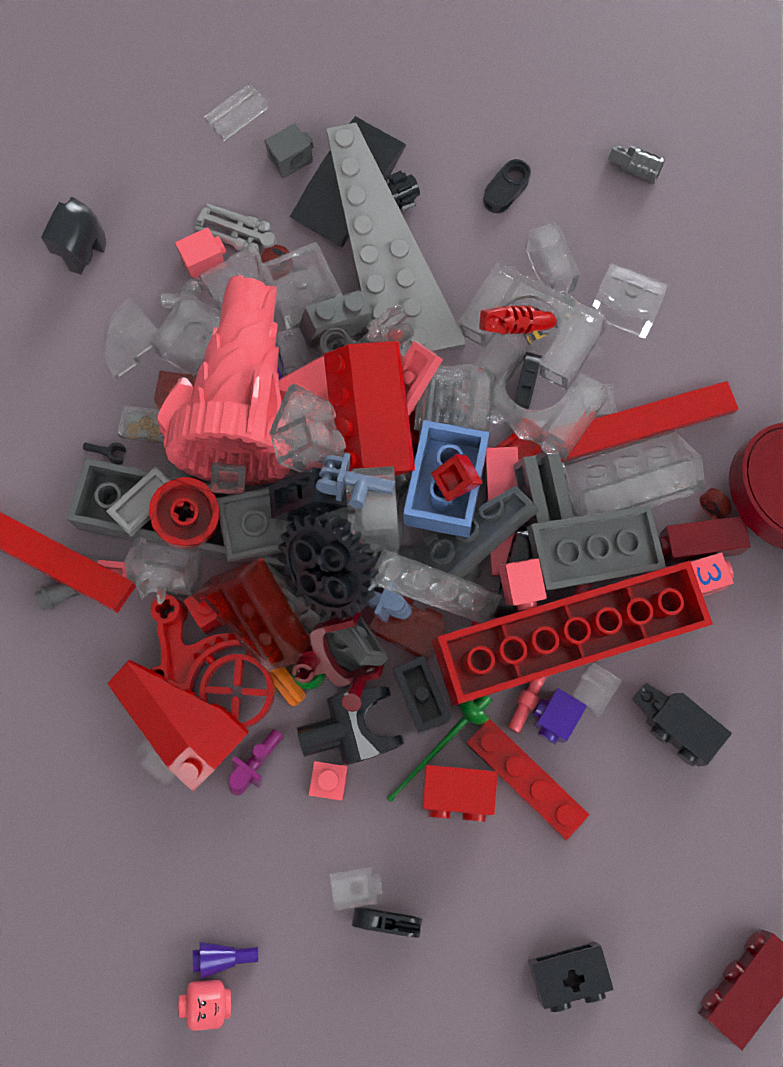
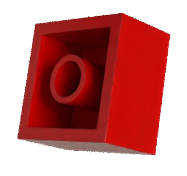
(459, 791)

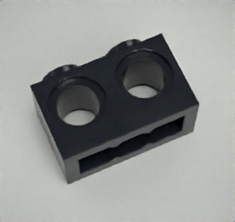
(299, 496)

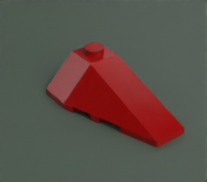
(180, 727)

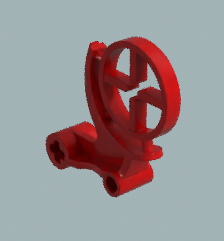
(183, 662)

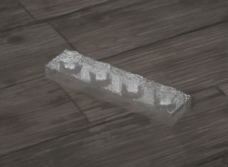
(435, 587)

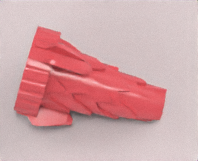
(233, 394)

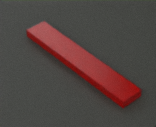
(655, 419)
(64, 564)

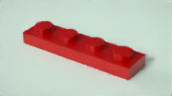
(528, 779)

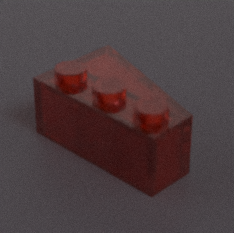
(257, 612)

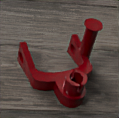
(319, 660)

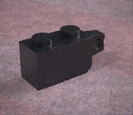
(682, 724)

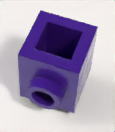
(558, 716)

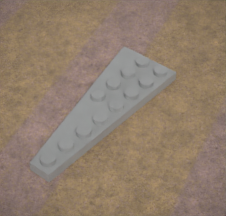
(383, 248)

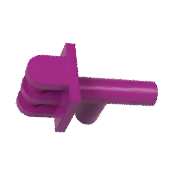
(246, 772)

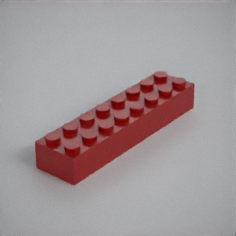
(570, 632)

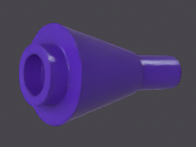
(216, 958)

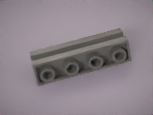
(545, 486)

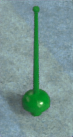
(472, 713)

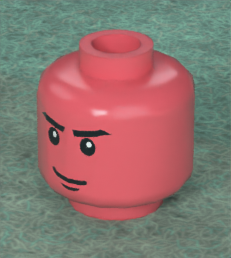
(205, 1005)

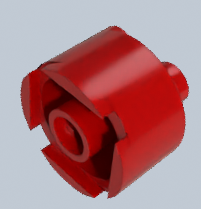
(173, 497)

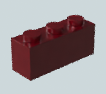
(748, 990)

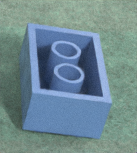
(425, 503)

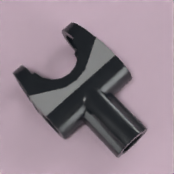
(348, 730)

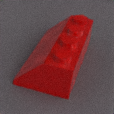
(371, 405)

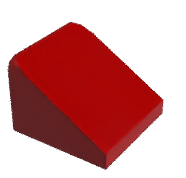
(456, 477)

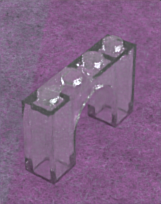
(577, 324)
(552, 428)

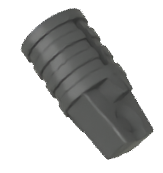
(637, 162)

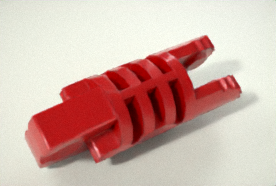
(516, 320)

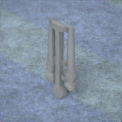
(267, 238)

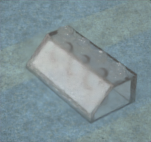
(635, 475)

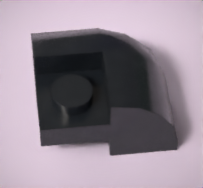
(74, 234)

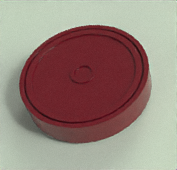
(758, 483)

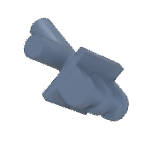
(337, 475)
(390, 604)

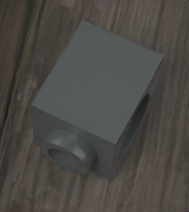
(289, 150)

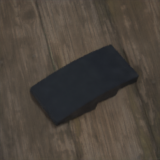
(321, 202)

